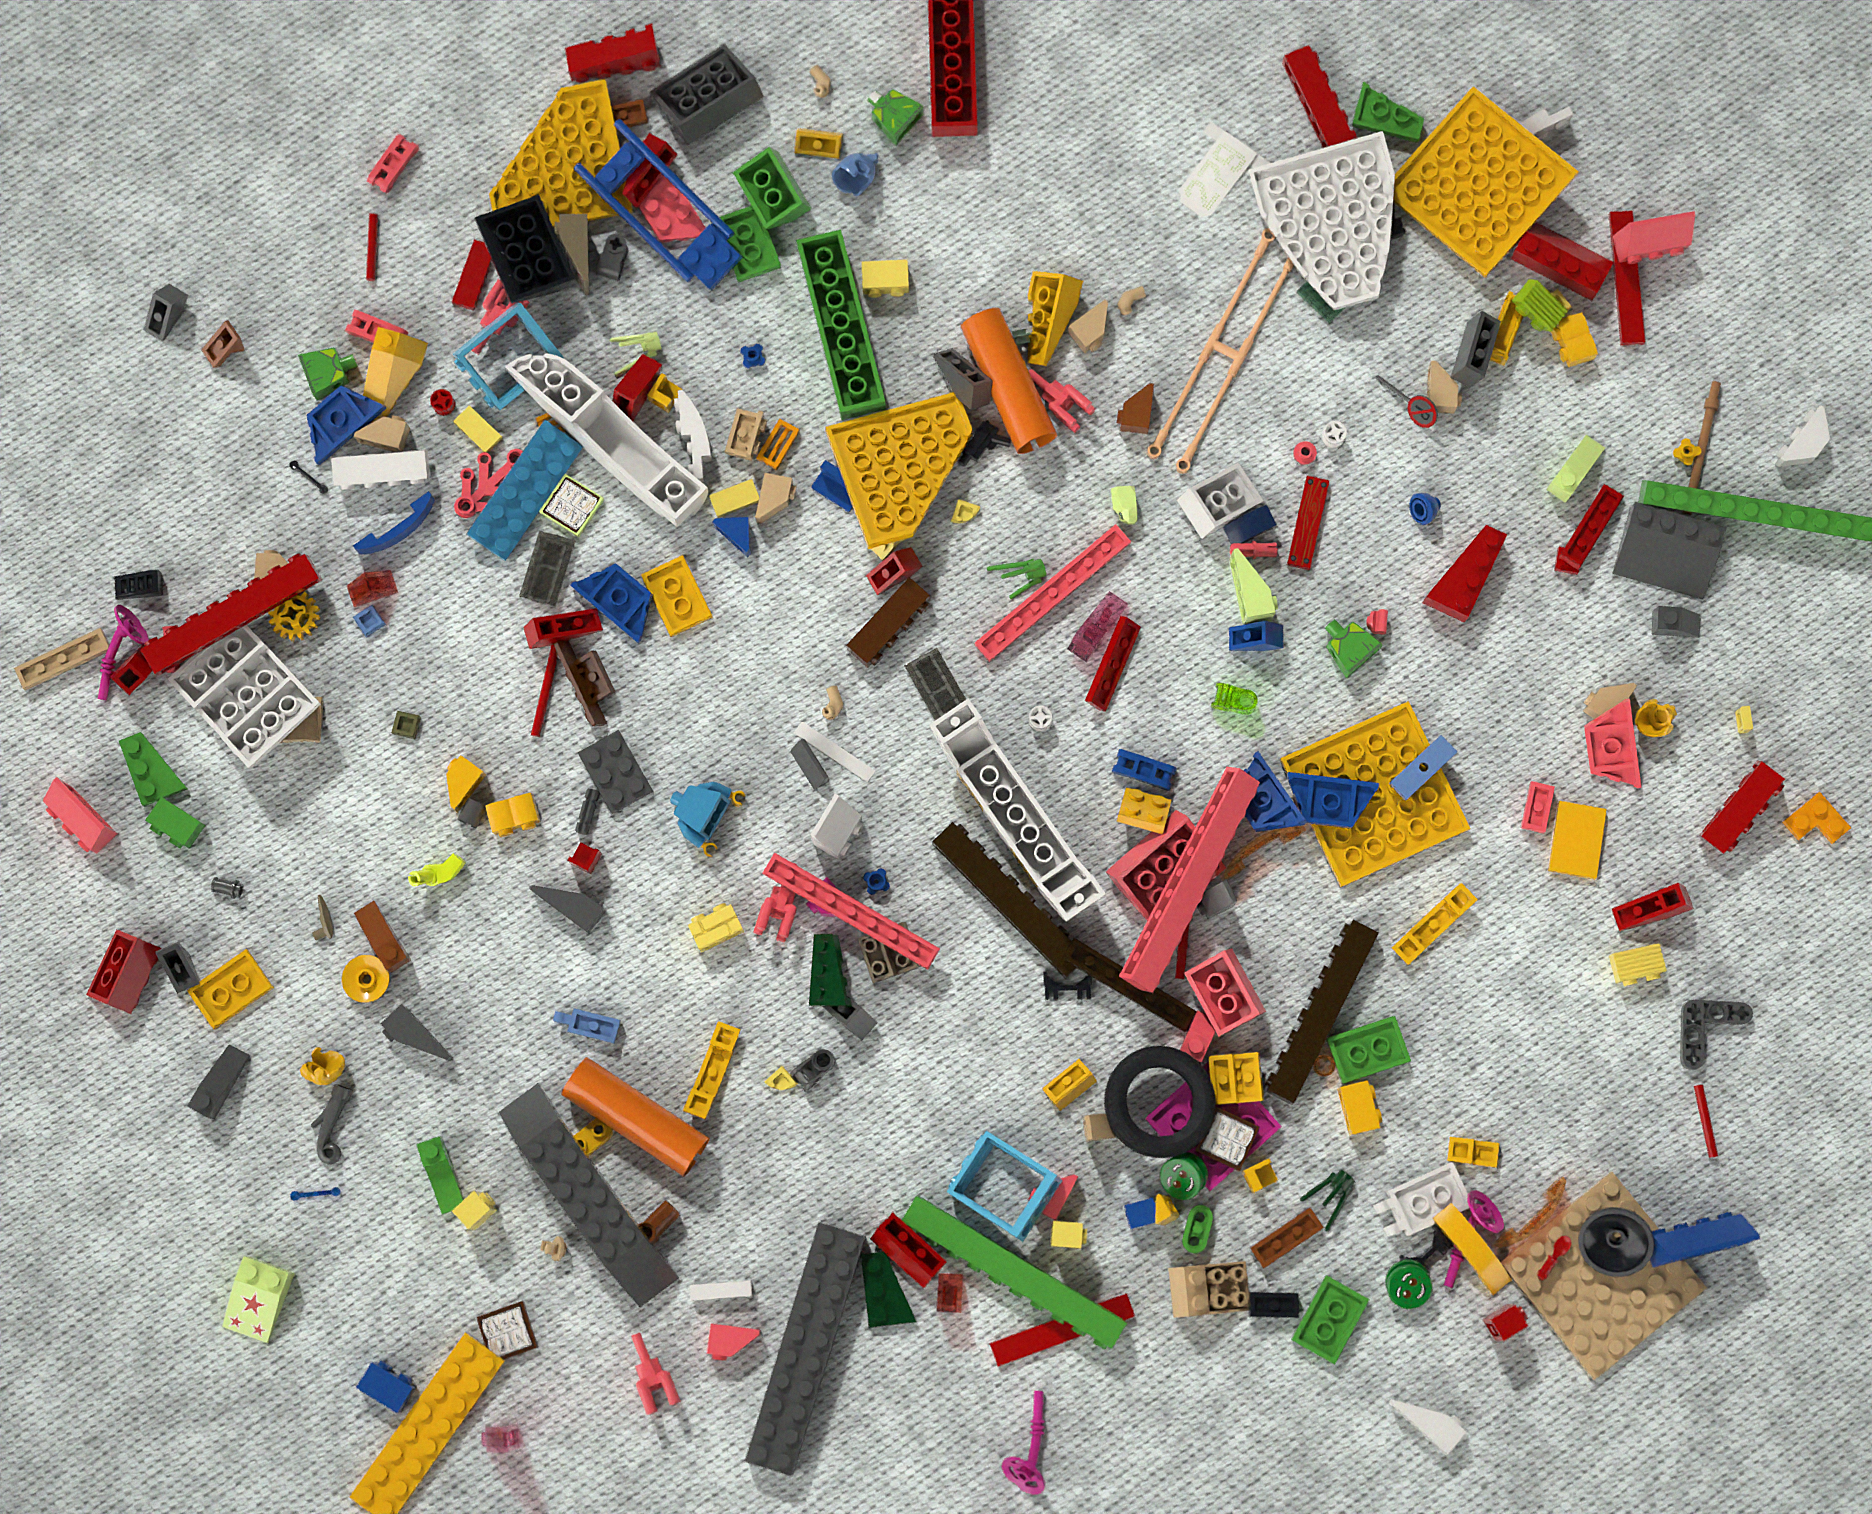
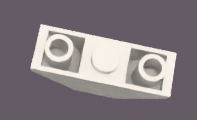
(1806, 441)

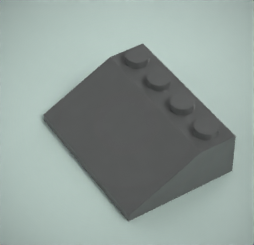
(707, 94)
(1668, 550)

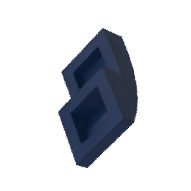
(1250, 525)

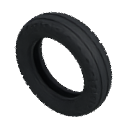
(1121, 1121)

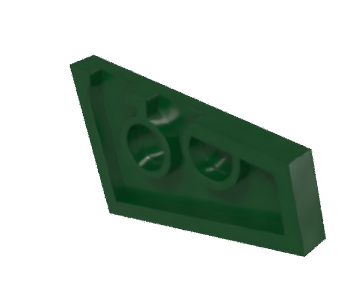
(827, 978)
(883, 1294)

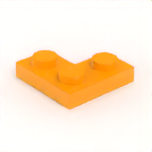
(1817, 813)

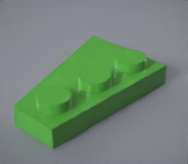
(1379, 114)
(149, 771)

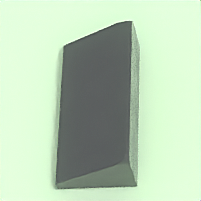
(809, 764)

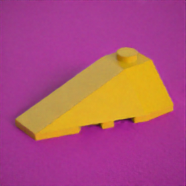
(1053, 304)
(392, 366)

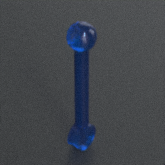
(295, 1195)

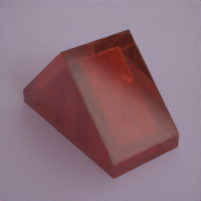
(371, 587)
(949, 1293)

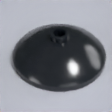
(1612, 1254)

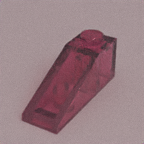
(1097, 626)
(500, 1438)

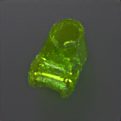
(1232, 699)

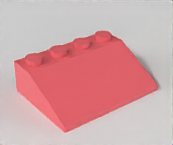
(1149, 864)

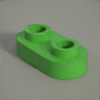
(1198, 1229)

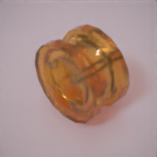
(1331, 1067)

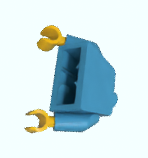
(702, 810)

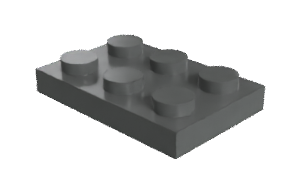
(615, 772)

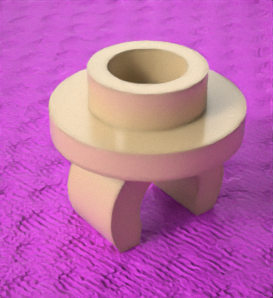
(556, 1248)

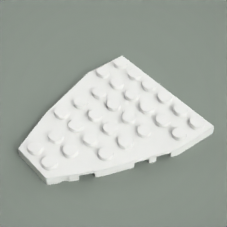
(1333, 215)

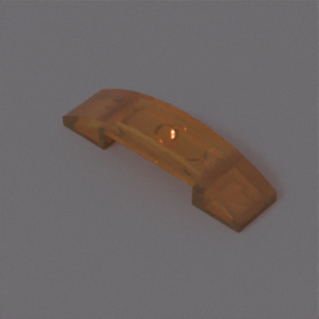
(1285, 836)
(1553, 1195)

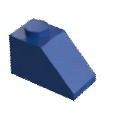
(1256, 637)

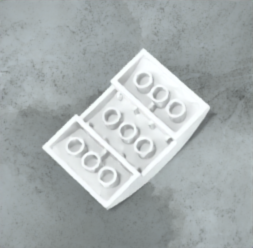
(244, 694)

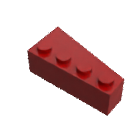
(1464, 580)
(1742, 807)

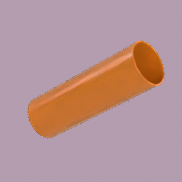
(1012, 383)
(635, 1116)

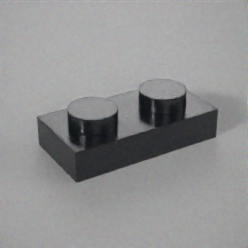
(1273, 1304)

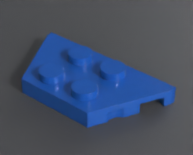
(338, 419)
(618, 598)
(1330, 799)
(1271, 805)

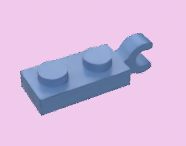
(590, 1025)

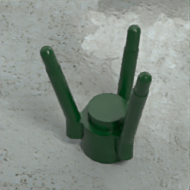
(1340, 1184)

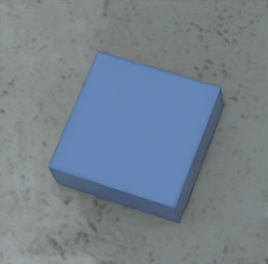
(369, 620)

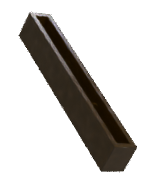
(1005, 896)
(1322, 1011)

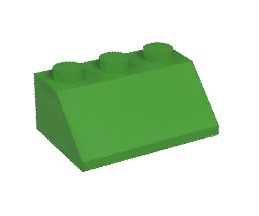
(772, 189)

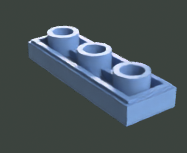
(1432, 758)

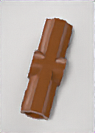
(660, 1220)

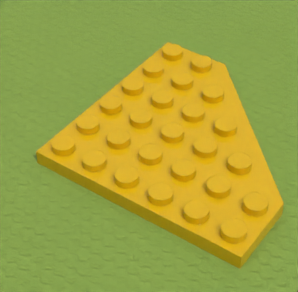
(570, 132)
(898, 463)

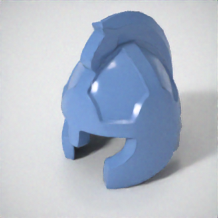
(855, 173)

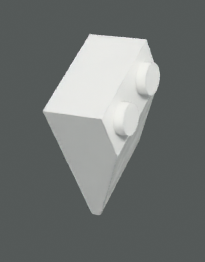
(1219, 500)
(836, 827)

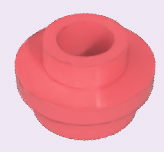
(1300, 458)

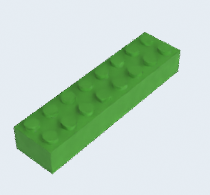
(841, 324)

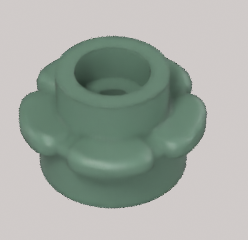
(1021, 336)

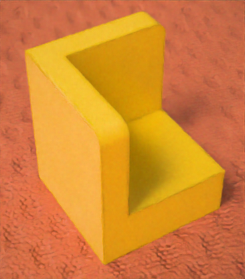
(663, 393)
(1260, 1175)

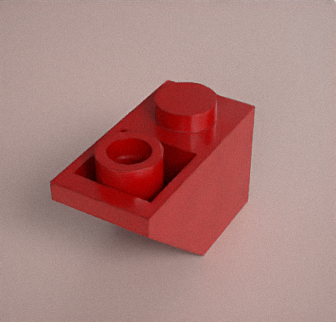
(132, 672)

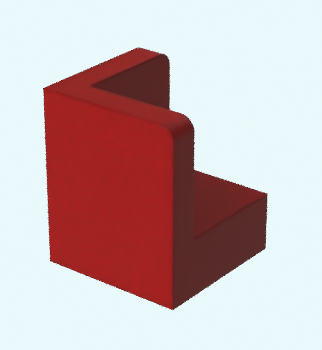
(585, 858)

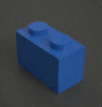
(386, 1386)

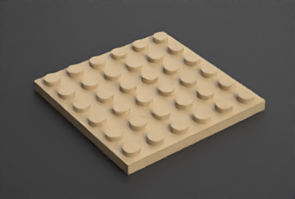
(1593, 1312)

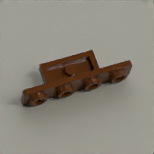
(588, 680)

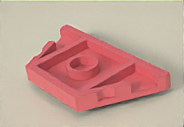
(670, 213)
(1613, 745)

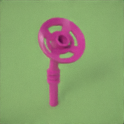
(128, 626)
(1482, 1216)
(1027, 1469)

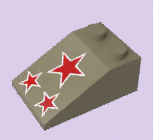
(573, 237)

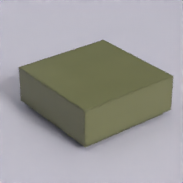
(406, 724)

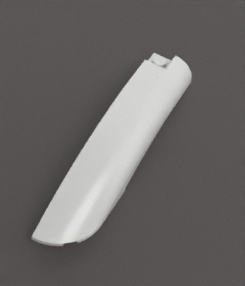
(610, 435)

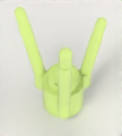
(649, 342)

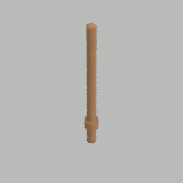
(1711, 405)

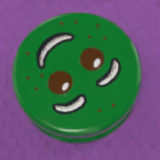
(1183, 1176)
(1408, 1284)

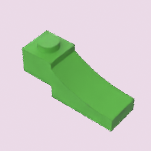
(440, 1173)

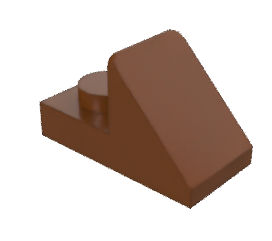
(222, 344)

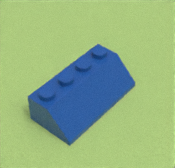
(1701, 1238)

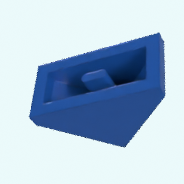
(736, 531)

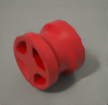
(439, 398)

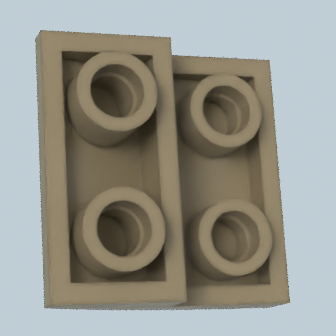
(882, 960)

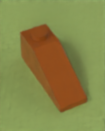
(382, 937)

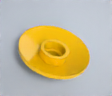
(354, 975)

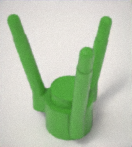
(1032, 568)

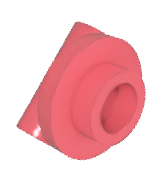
(1378, 621)

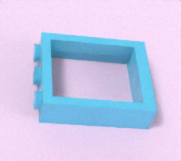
(476, 380)
(1035, 1206)

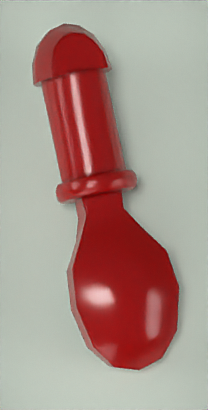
(1560, 1248)

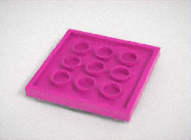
(1177, 1109)

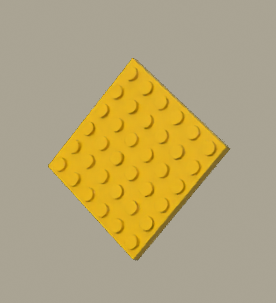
(1480, 181)
(1388, 825)

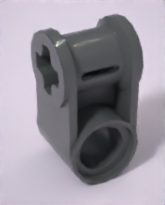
(611, 260)
(812, 1069)

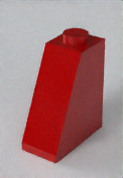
(636, 384)

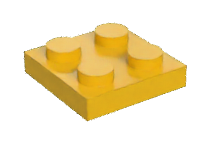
(1144, 810)

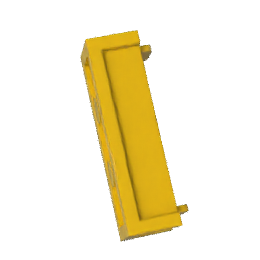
(1507, 331)

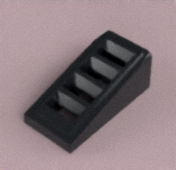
(156, 590)

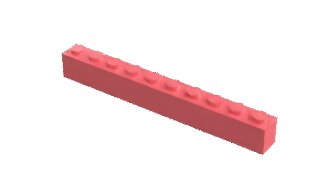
(1189, 879)

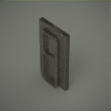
(547, 568)
(935, 683)

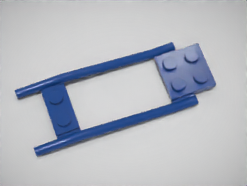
(708, 256)

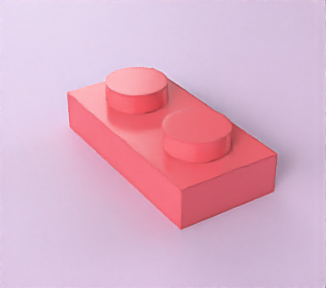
(1537, 807)

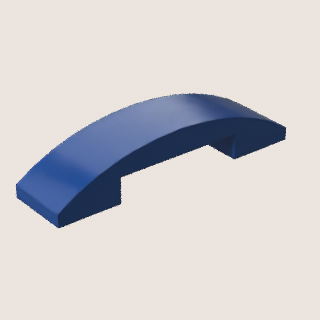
(371, 544)

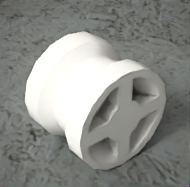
(1334, 429)
(1040, 713)

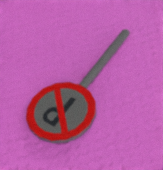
(1420, 408)

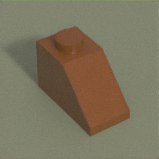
(1137, 411)

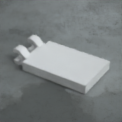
(1423, 1198)

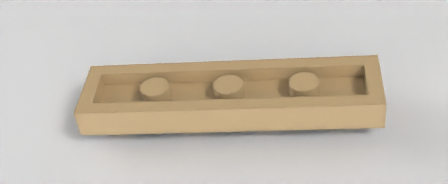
(62, 659)

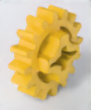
(304, 612)

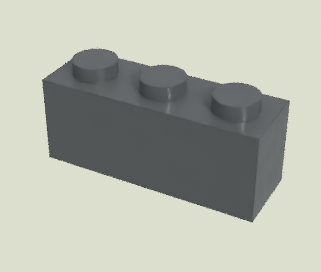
(1475, 349)

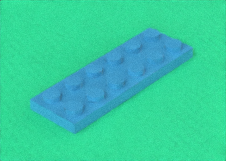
(524, 490)

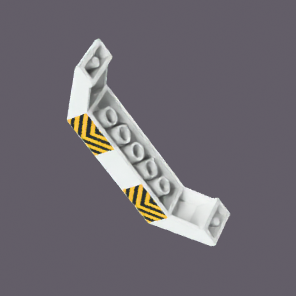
(1014, 812)

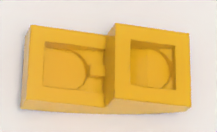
(1473, 1152)

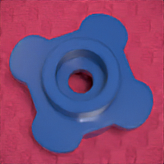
(748, 360)
(871, 877)

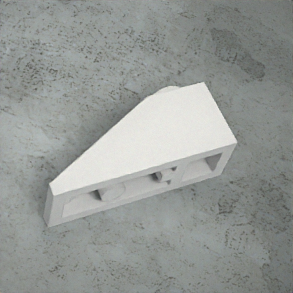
(1437, 1427)

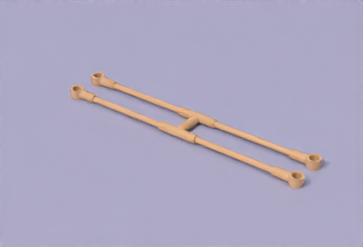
(1213, 343)

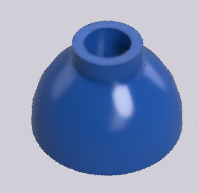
(1424, 507)

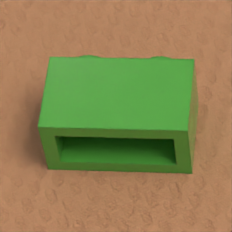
(175, 823)

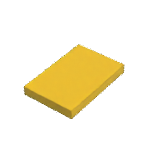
(677, 596)
(1577, 840)
(230, 989)

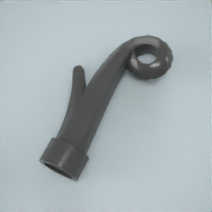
(328, 1118)

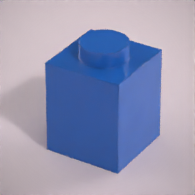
(1141, 1213)

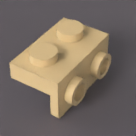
(745, 433)

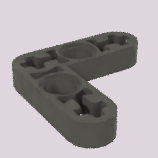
(1704, 1016)

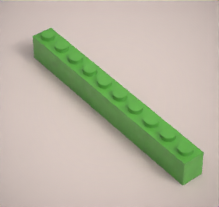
(1756, 510)
(1015, 1272)

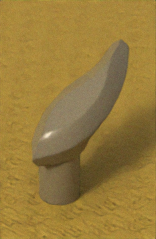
(325, 919)

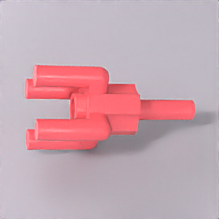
(495, 307)
(1062, 399)
(778, 906)
(652, 1378)

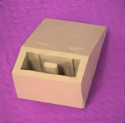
(1209, 1289)

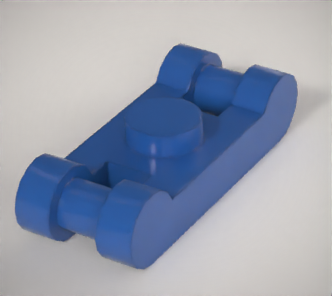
(1144, 769)

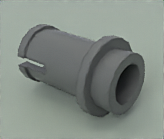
(227, 887)

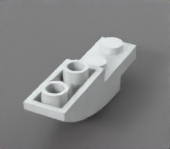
(1542, 123)
(693, 430)

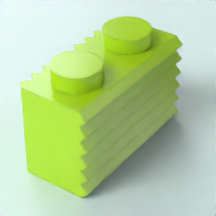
(1539, 306)

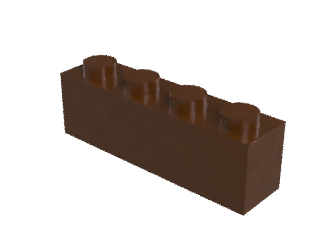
(888, 623)

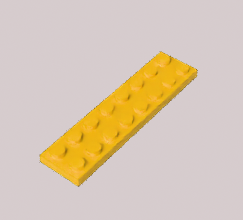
(427, 1427)

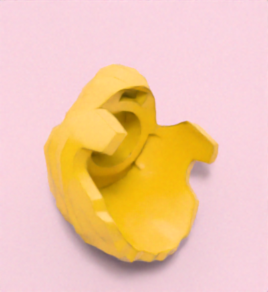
(1655, 719)
(324, 1067)

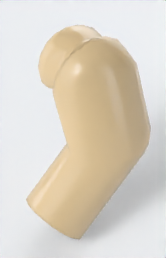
(823, 82)
(1127, 299)
(835, 704)

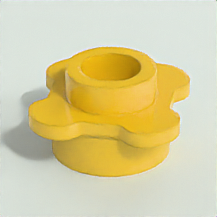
(1680, 453)

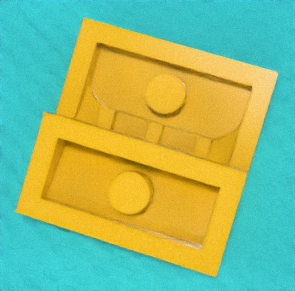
(1236, 1078)

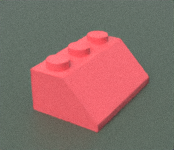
(1654, 237)
(78, 816)
(1225, 992)

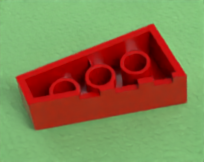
(613, 55)

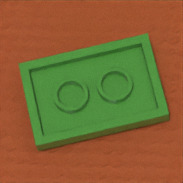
(752, 243)
(1368, 1049)
(1330, 1319)

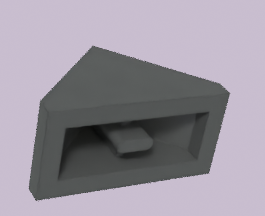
(178, 967)

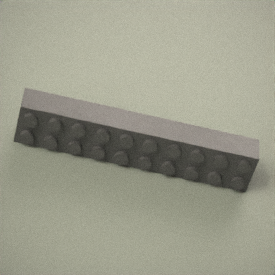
(805, 1349)

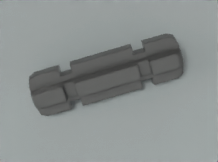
(587, 811)

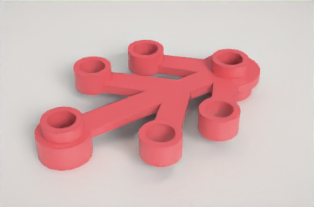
(486, 486)

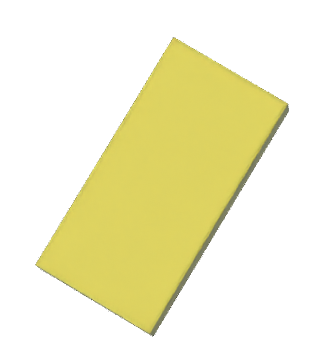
(477, 429)
(734, 498)

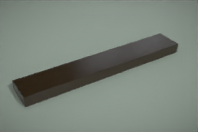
(1108, 973)

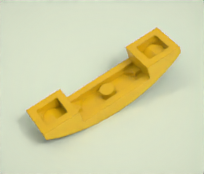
(1434, 923)
(712, 1070)
(1472, 1248)

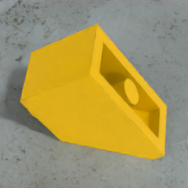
(462, 781)

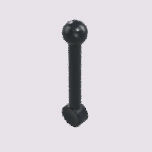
(294, 465)

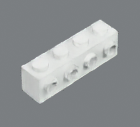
(380, 467)

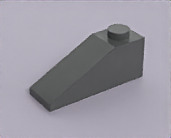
(965, 379)
(575, 906)
(408, 1030)
(218, 1082)

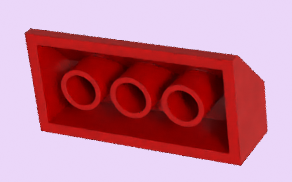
(1562, 260)

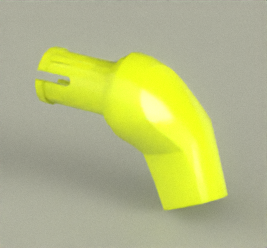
(437, 873)

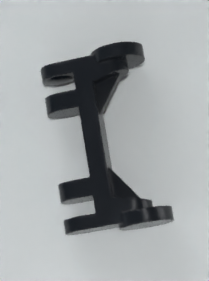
(1050, 985)
(1438, 1240)

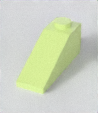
(1575, 468)

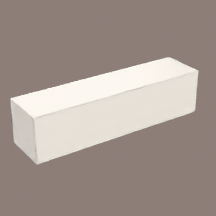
(721, 1290)

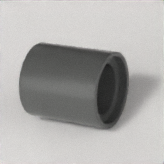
(471, 813)

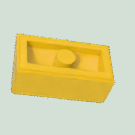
(818, 143)
(1069, 1084)
(1165, 1210)

